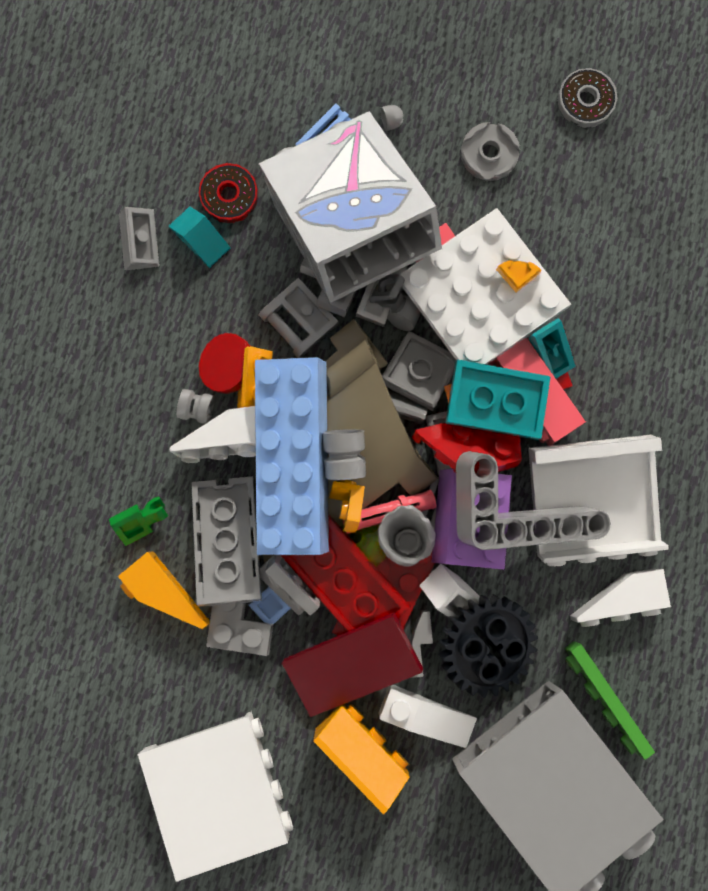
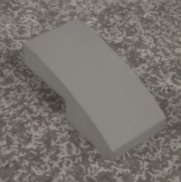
(421, 634)

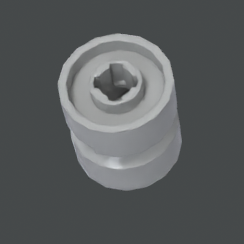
(344, 454)

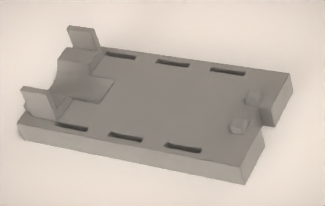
(226, 542)

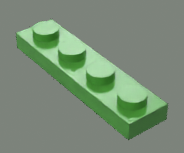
(614, 710)

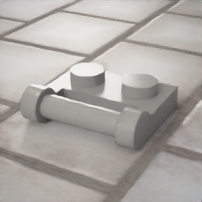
(302, 307)

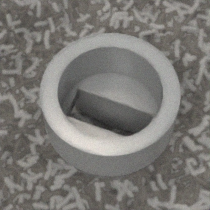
(391, 117)

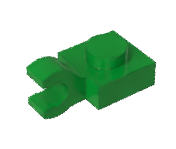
(136, 523)

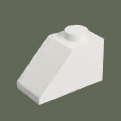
(448, 591)

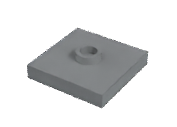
(420, 370)

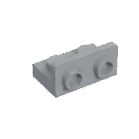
(288, 585)

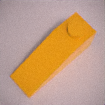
(156, 586)

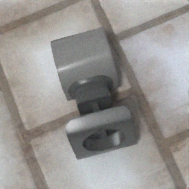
(403, 311)

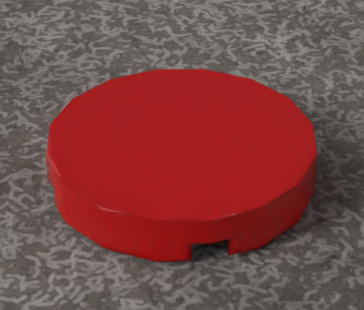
(223, 363)

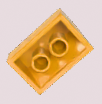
(362, 755)

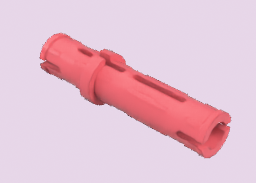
(424, 501)

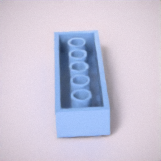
(291, 456)

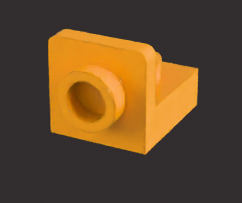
(352, 500)

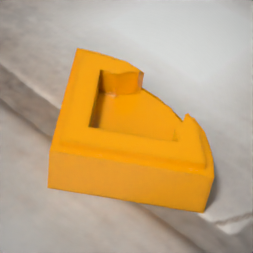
(518, 273)

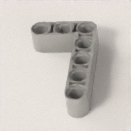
(520, 523)

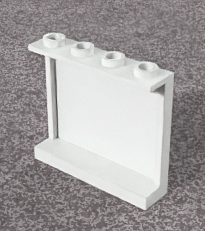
(607, 477)
(215, 796)

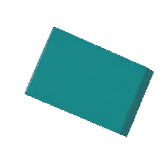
(200, 236)
(553, 348)

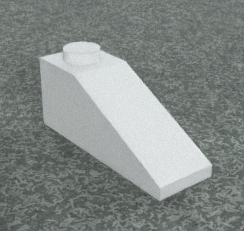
(426, 716)

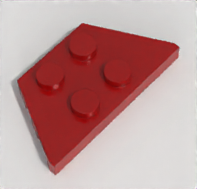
(454, 440)

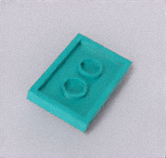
(498, 399)

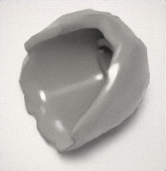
(406, 536)

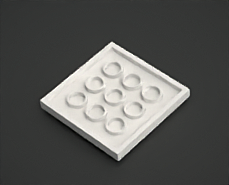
(471, 302)

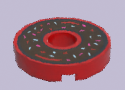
(228, 176)

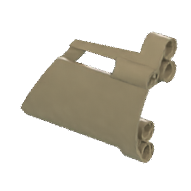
(362, 402)

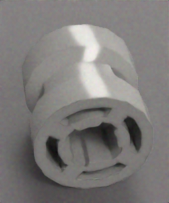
(195, 406)

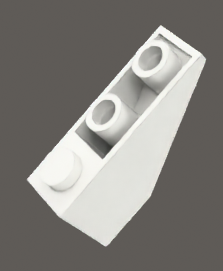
(223, 436)
(630, 593)

